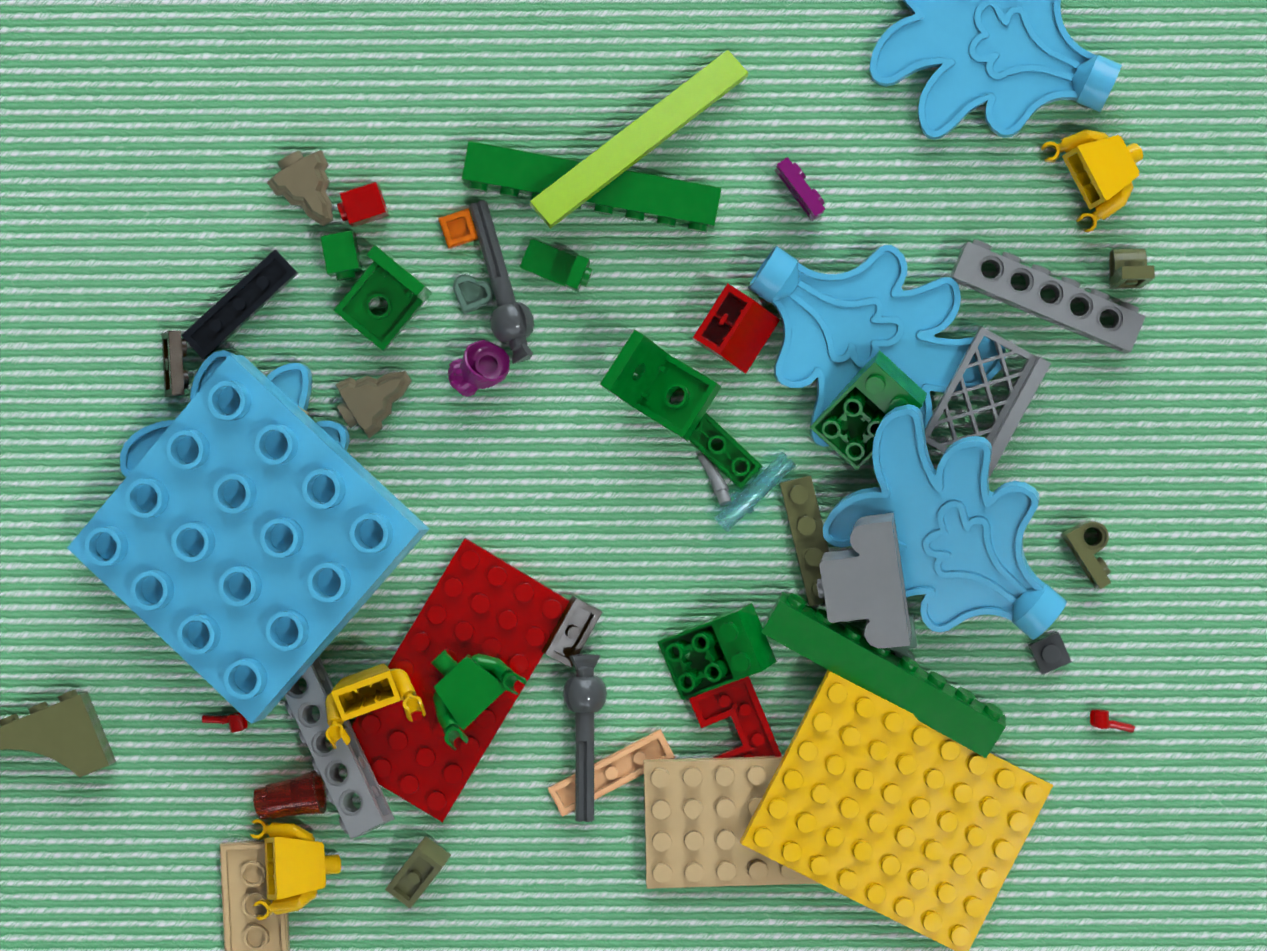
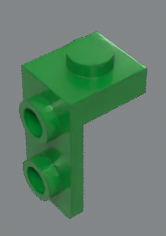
(556, 265)

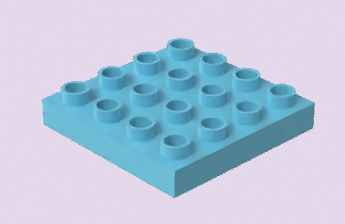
(247, 538)

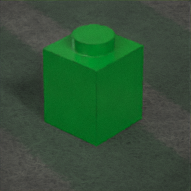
(341, 255)

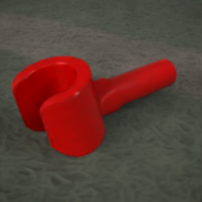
(1100, 719)
(236, 721)

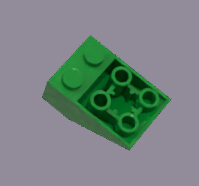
(857, 411)
(717, 652)

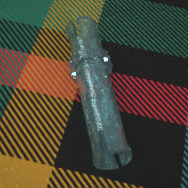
(754, 492)

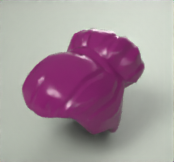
(479, 368)

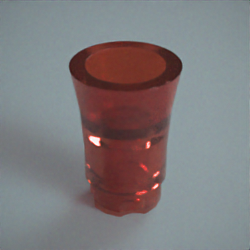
(291, 797)

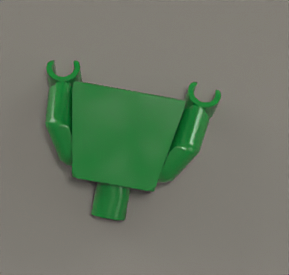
(468, 690)

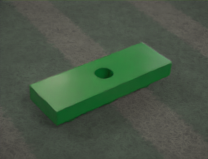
(731, 459)

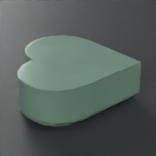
(472, 294)

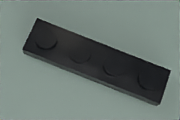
(239, 304)

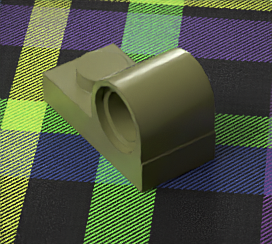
(1129, 269)
(1094, 568)
(418, 872)

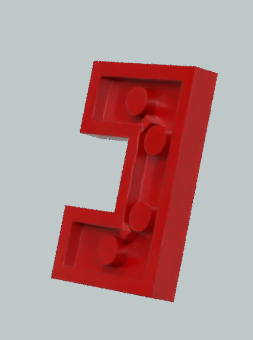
(742, 704)

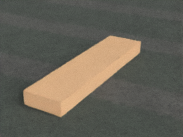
(614, 770)

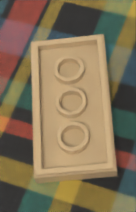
(243, 885)

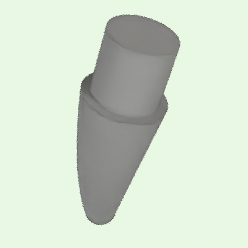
(718, 484)

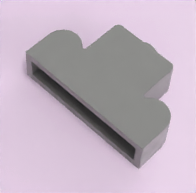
(868, 583)

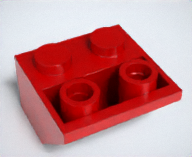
(736, 328)

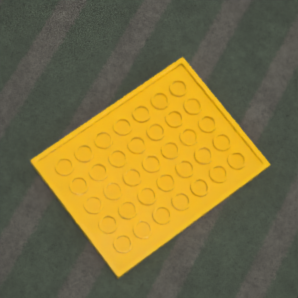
(895, 814)

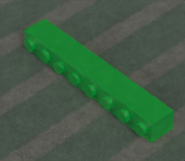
(631, 192)
(881, 672)

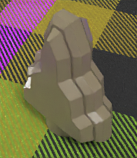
(305, 184)
(371, 399)

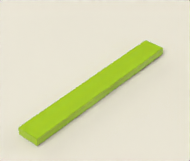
(638, 139)

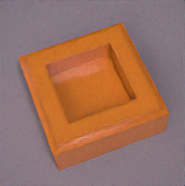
(458, 228)

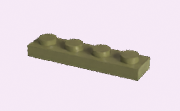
(806, 532)

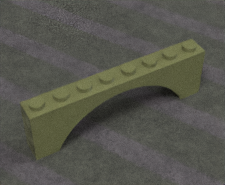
(62, 732)

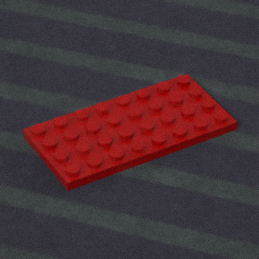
(472, 610)

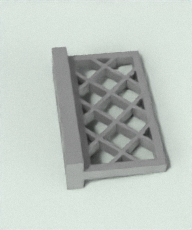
(1012, 407)

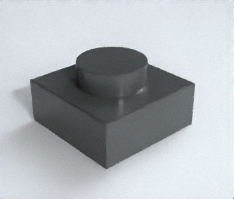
(1049, 653)

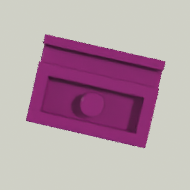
(794, 180)

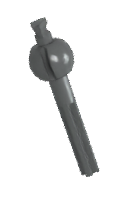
(511, 320)
(584, 696)

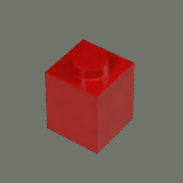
(362, 205)

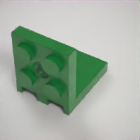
(396, 286)
(649, 376)

